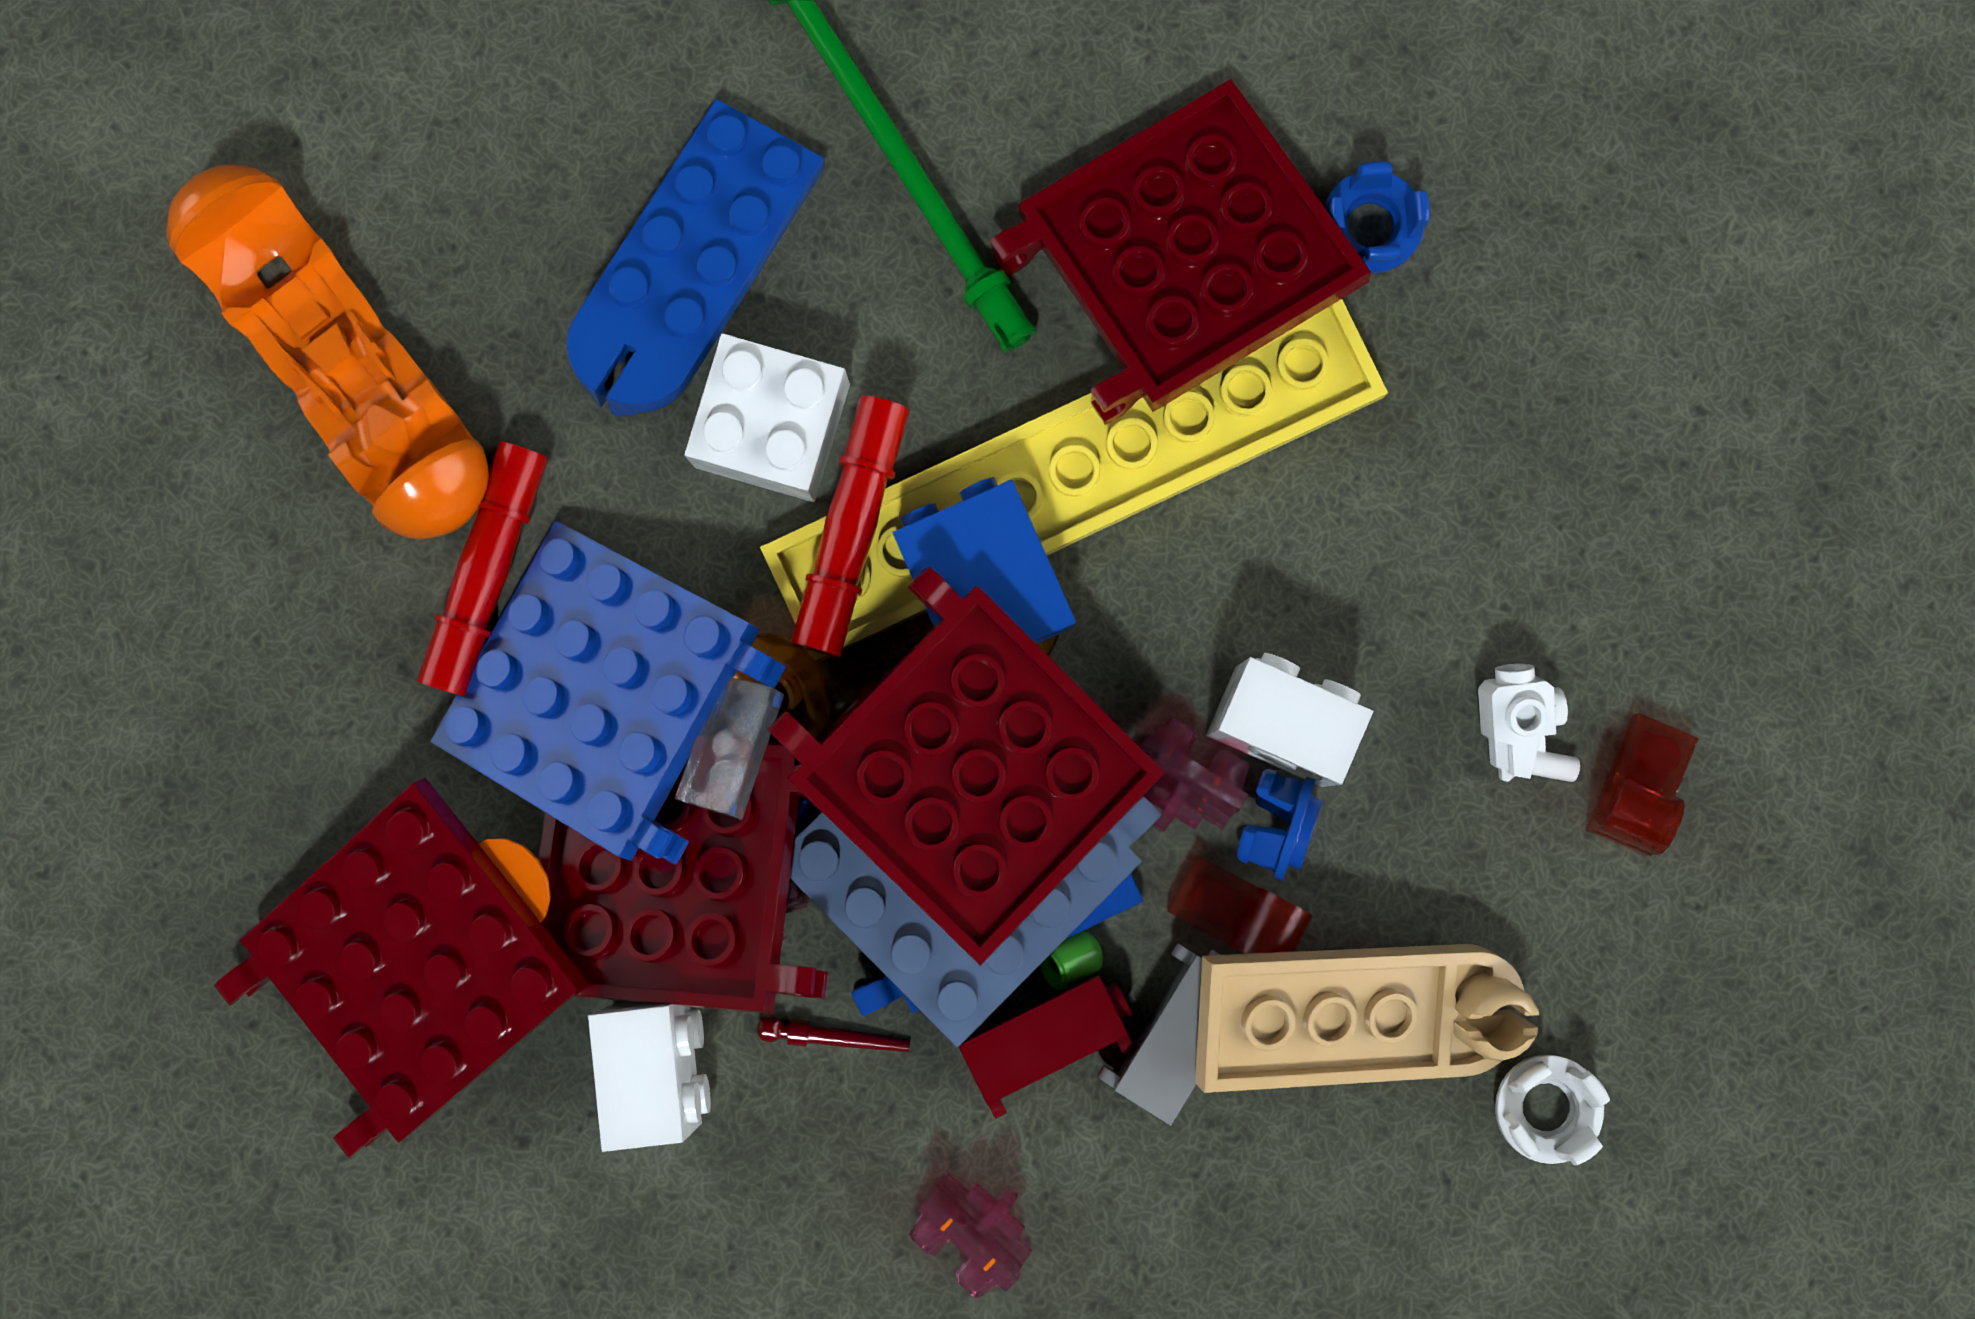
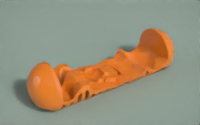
(325, 342)

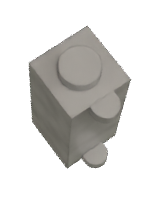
(1163, 1065)

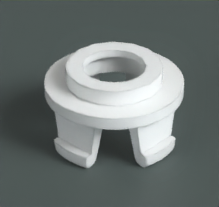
(1577, 1136)

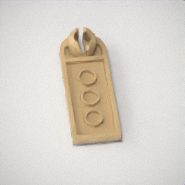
(1357, 1016)

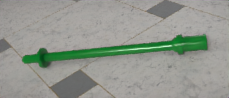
(984, 286)

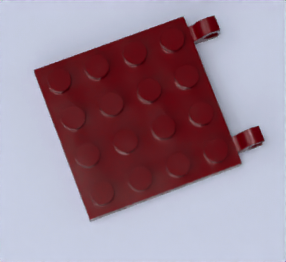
(1187, 248)
(972, 770)
(689, 929)
(408, 964)

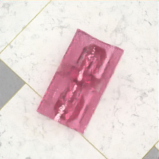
(1189, 789)
(979, 1228)

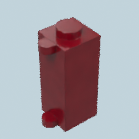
(1045, 1038)

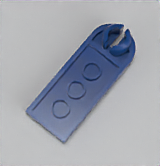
(689, 261)

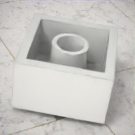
(767, 417)
(1291, 721)
(647, 1074)

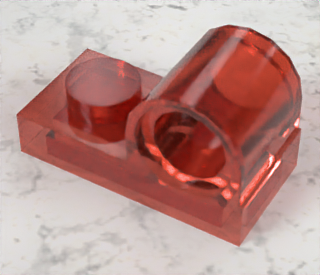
(1639, 795)
(1237, 910)

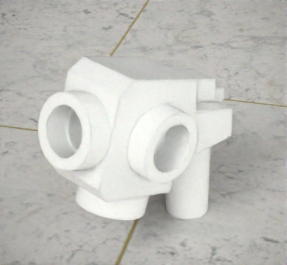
(1516, 717)

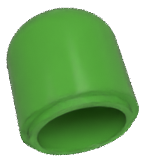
(1076, 960)

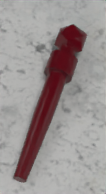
(800, 1033)

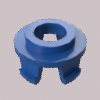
(1407, 209)
(1276, 847)

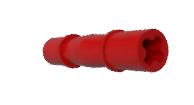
(850, 525)
(482, 569)

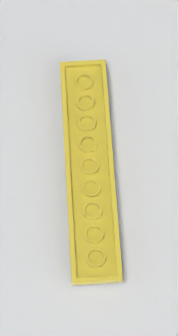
(1092, 475)

